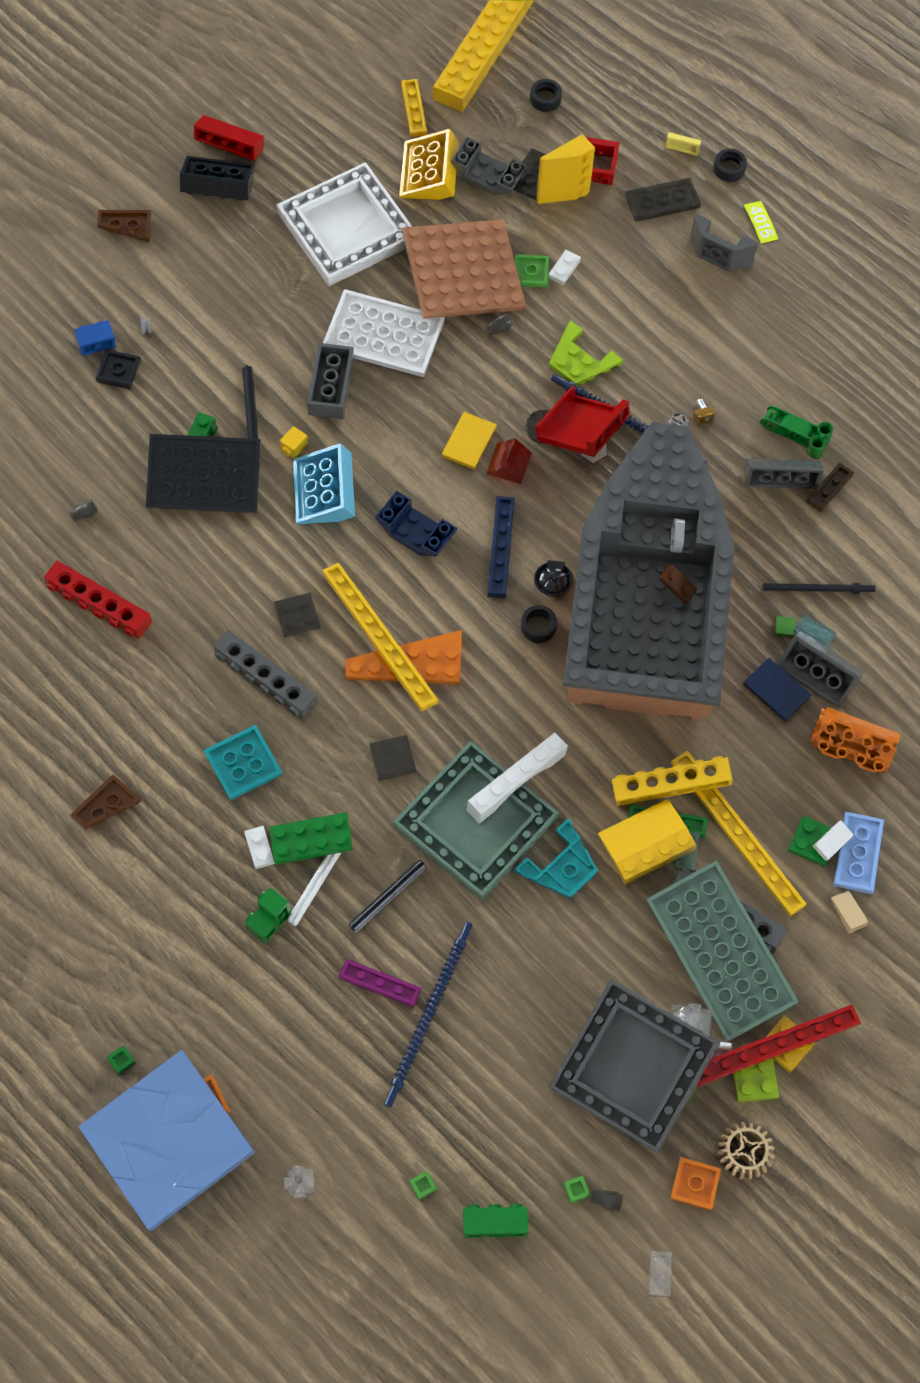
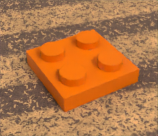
(695, 1184)

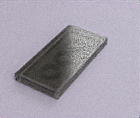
(662, 199)

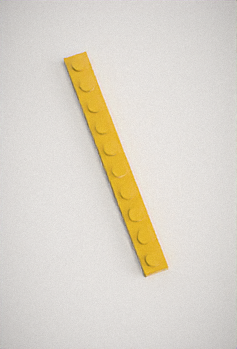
(380, 637)
(747, 844)

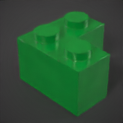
(269, 917)

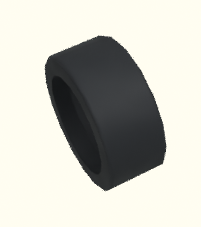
(545, 85)
(730, 175)
(538, 610)

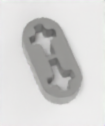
(677, 535)

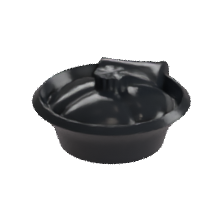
(553, 578)

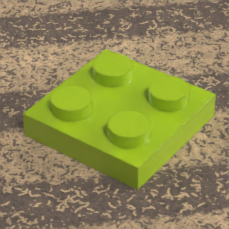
(756, 1083)

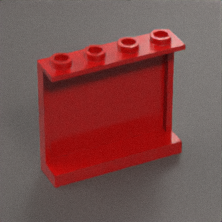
(581, 423)

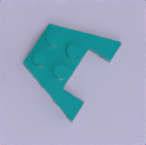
(567, 871)

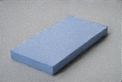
(860, 854)

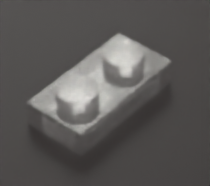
(660, 1274)

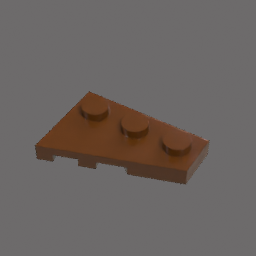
(126, 222)
(104, 803)

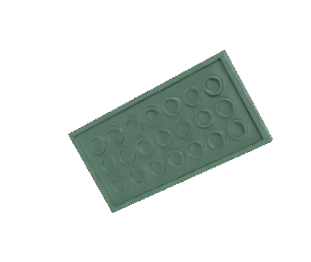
(722, 951)

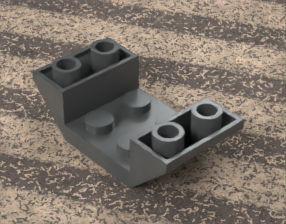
(486, 171)
(719, 251)

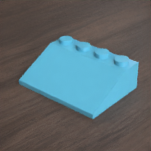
(324, 486)

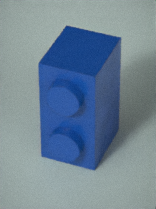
(95, 337)

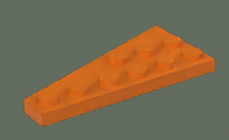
(434, 658)

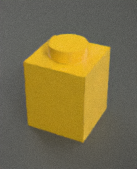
(293, 442)

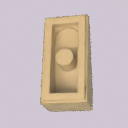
(849, 912)

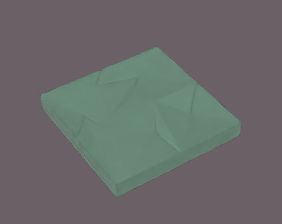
(466, 850)

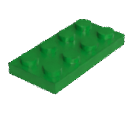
(311, 838)

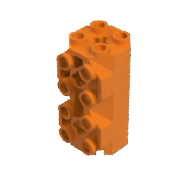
(854, 739)

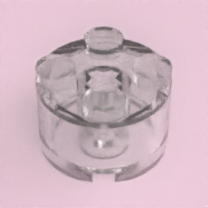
(694, 1016)

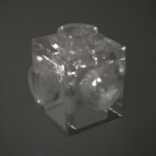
(307, 1185)

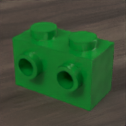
(203, 426)

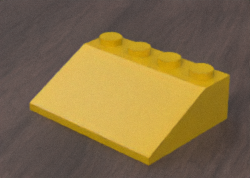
(428, 166)
(566, 172)
(647, 841)

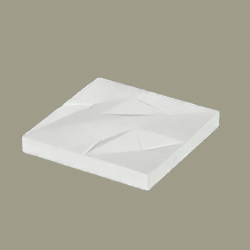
(345, 223)

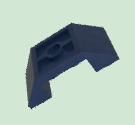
(414, 528)

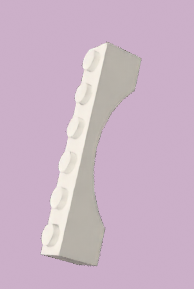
(496, 792)

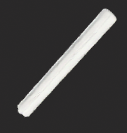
(312, 888)

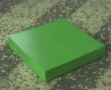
(532, 270)

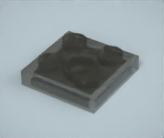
(297, 614)

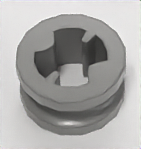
(146, 325)

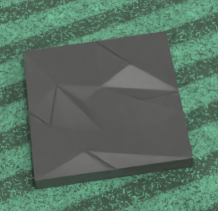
(634, 1065)

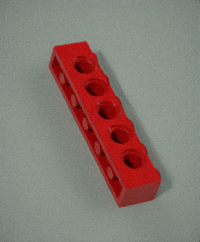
(62, 573)

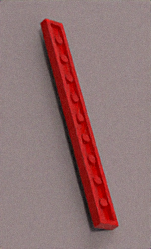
(780, 1044)

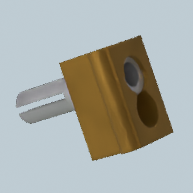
(704, 414)

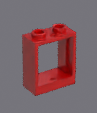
(608, 149)

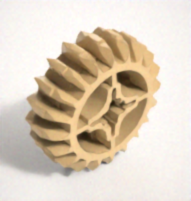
(749, 1159)

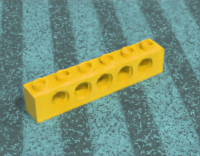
(664, 789)

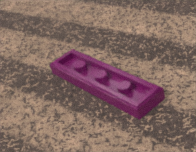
(379, 983)

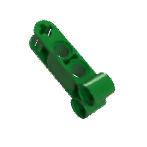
(798, 430)

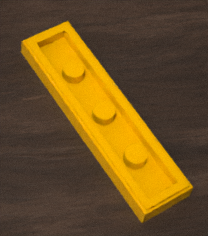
(414, 108)

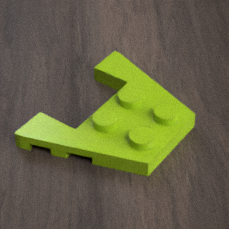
(576, 364)

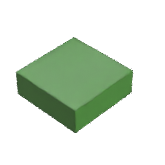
(784, 626)
(423, 1185)
(576, 1189)

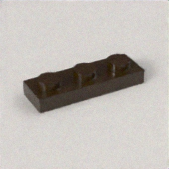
(830, 487)

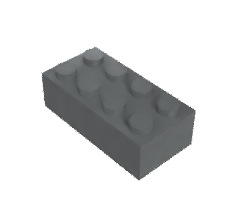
(330, 381)

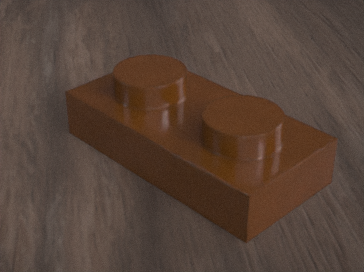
(678, 584)

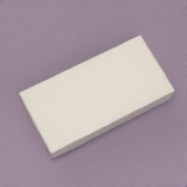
(833, 840)

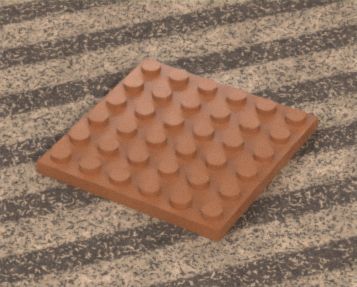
(463, 269)

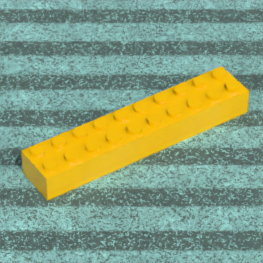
(478, 52)

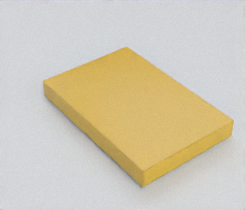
(469, 440)

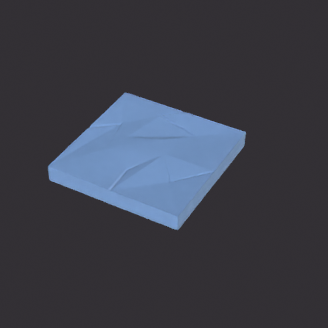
(166, 1140)

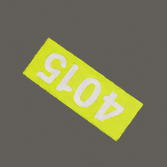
(761, 222)

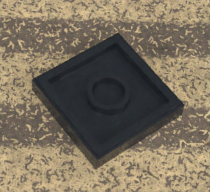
(118, 369)

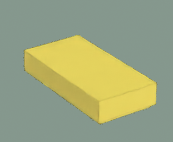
(683, 144)

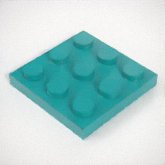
(242, 762)

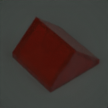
(509, 461)

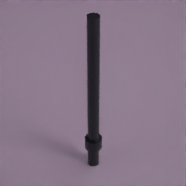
(855, 588)

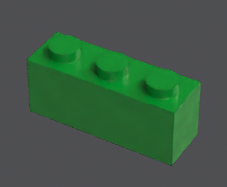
(495, 1221)

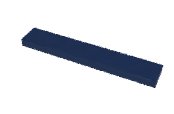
(501, 547)

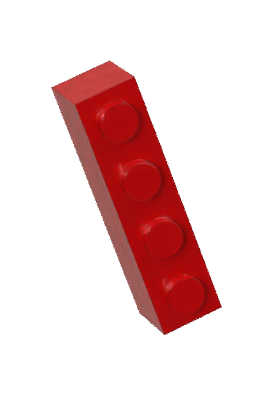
(228, 137)

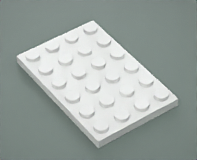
(384, 332)

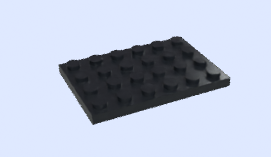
(203, 473)

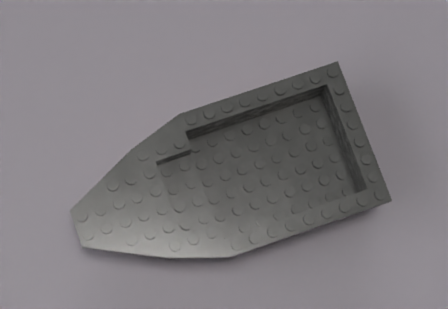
(628, 632)

